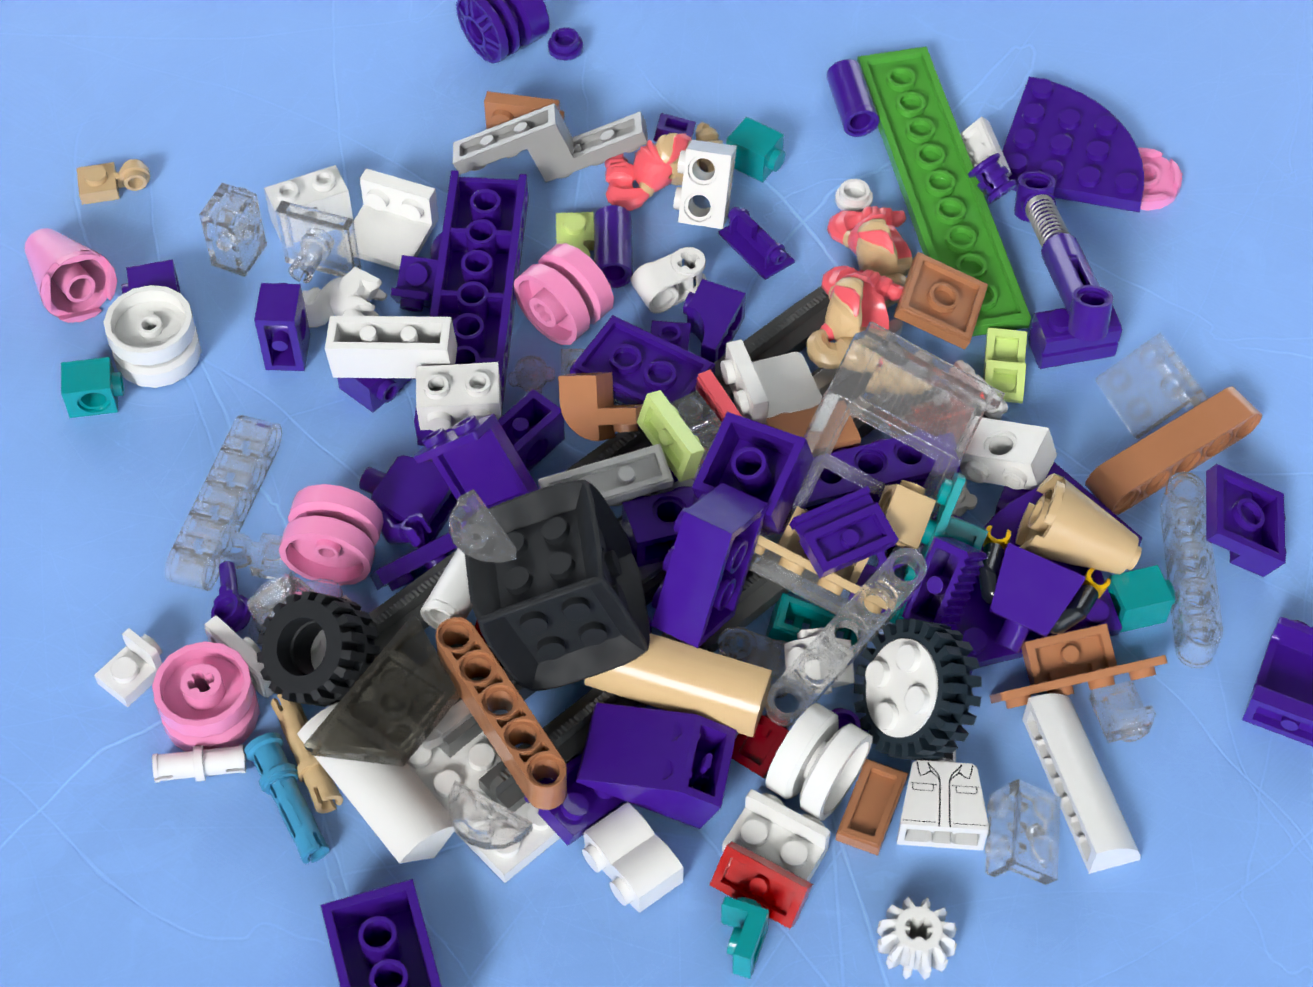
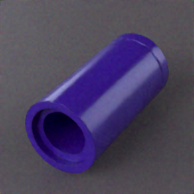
(852, 98)
(614, 244)

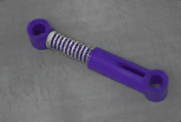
(1078, 288)

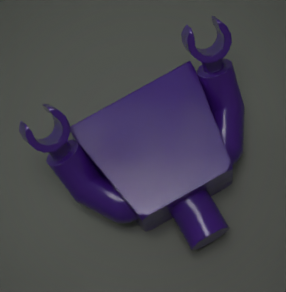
(411, 500)

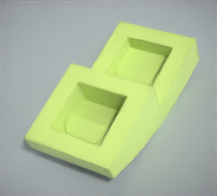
(1006, 362)

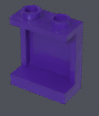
(478, 458)
(1284, 683)

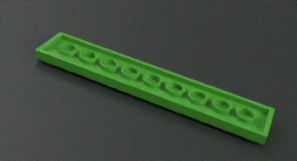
(933, 179)

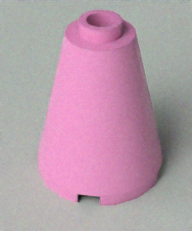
(69, 275)

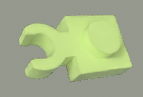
(576, 230)

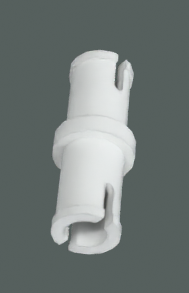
(199, 763)

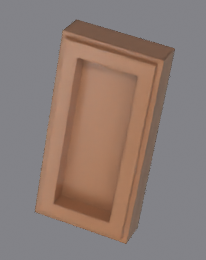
(871, 806)

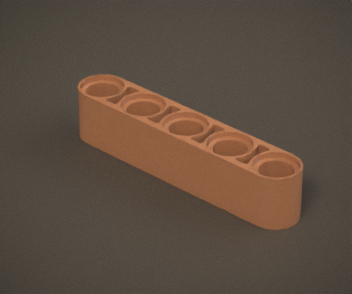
(1173, 449)
(506, 729)

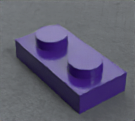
(399, 571)

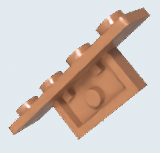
(1072, 659)

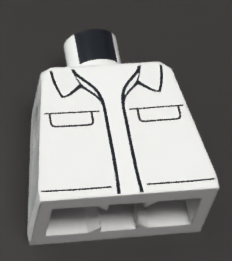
(944, 806)

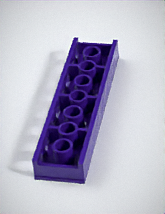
(479, 267)

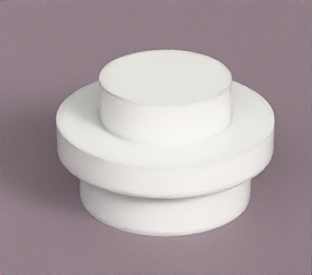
(853, 195)

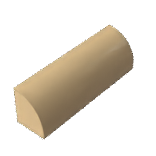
(692, 682)

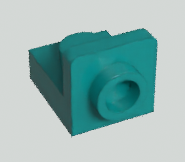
(749, 932)

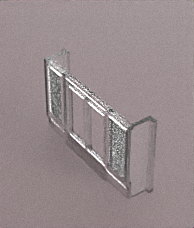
(902, 395)

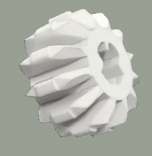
(920, 953)

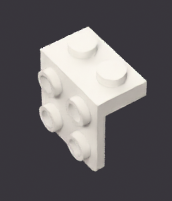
(769, 384)

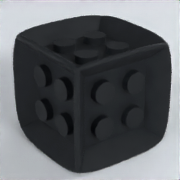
(569, 597)

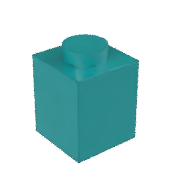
(757, 150)
(1141, 597)

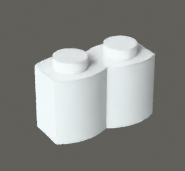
(632, 857)

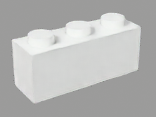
(388, 345)

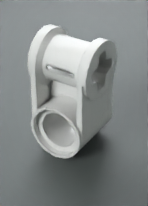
(666, 281)

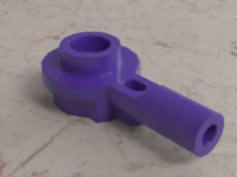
(229, 604)

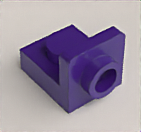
(415, 283)

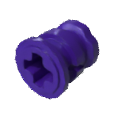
(992, 178)

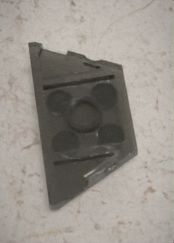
(390, 704)

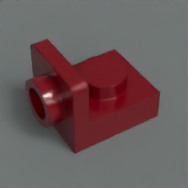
(759, 751)

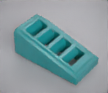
(800, 612)

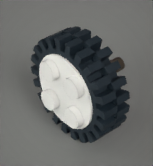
(917, 690)

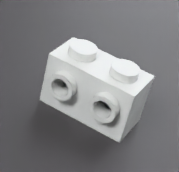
(455, 392)

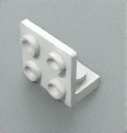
(394, 218)

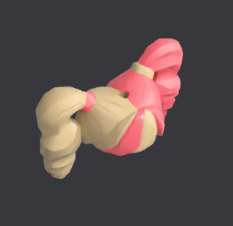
(653, 168)
(874, 241)
(853, 303)

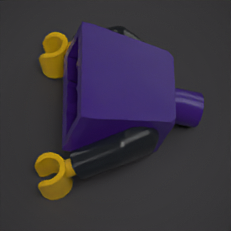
(1032, 592)

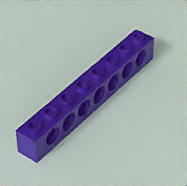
(883, 459)

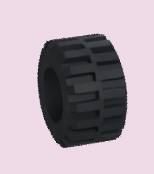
(290, 640)

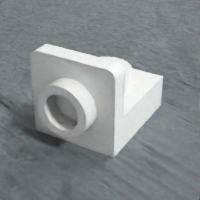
(131, 669)

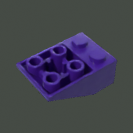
(658, 760)

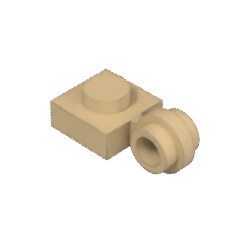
(103, 182)

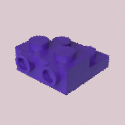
(1245, 520)

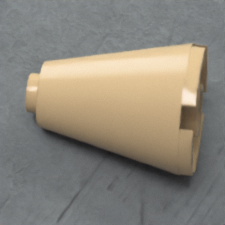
(1076, 530)

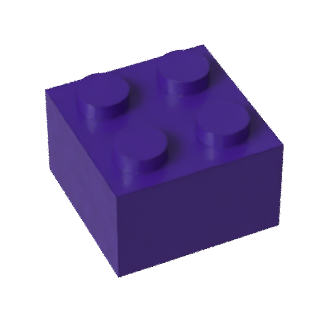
(759, 463)

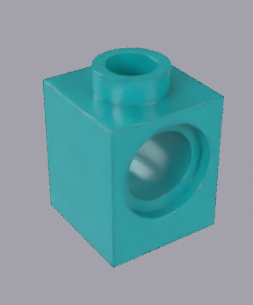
(90, 387)

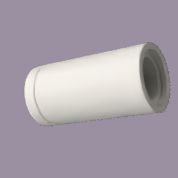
(450, 594)

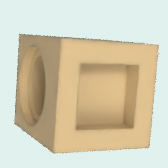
(907, 512)

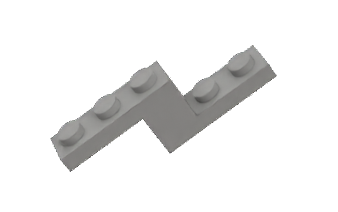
(550, 143)

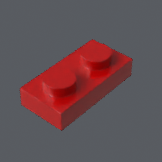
(754, 877)

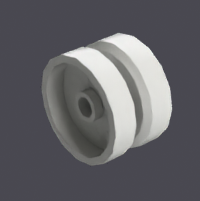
(152, 336)
(818, 761)

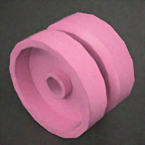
(563, 294)
(331, 534)
(206, 697)

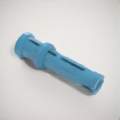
(280, 781)

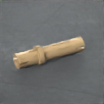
(309, 770)

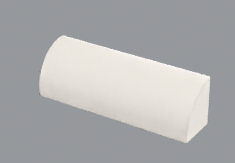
(1080, 783)
(390, 801)

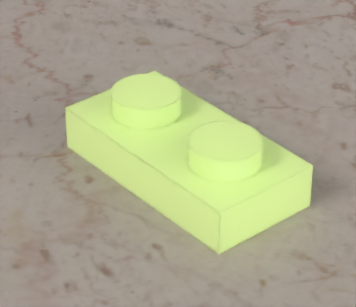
(665, 427)

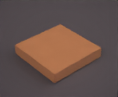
(941, 300)

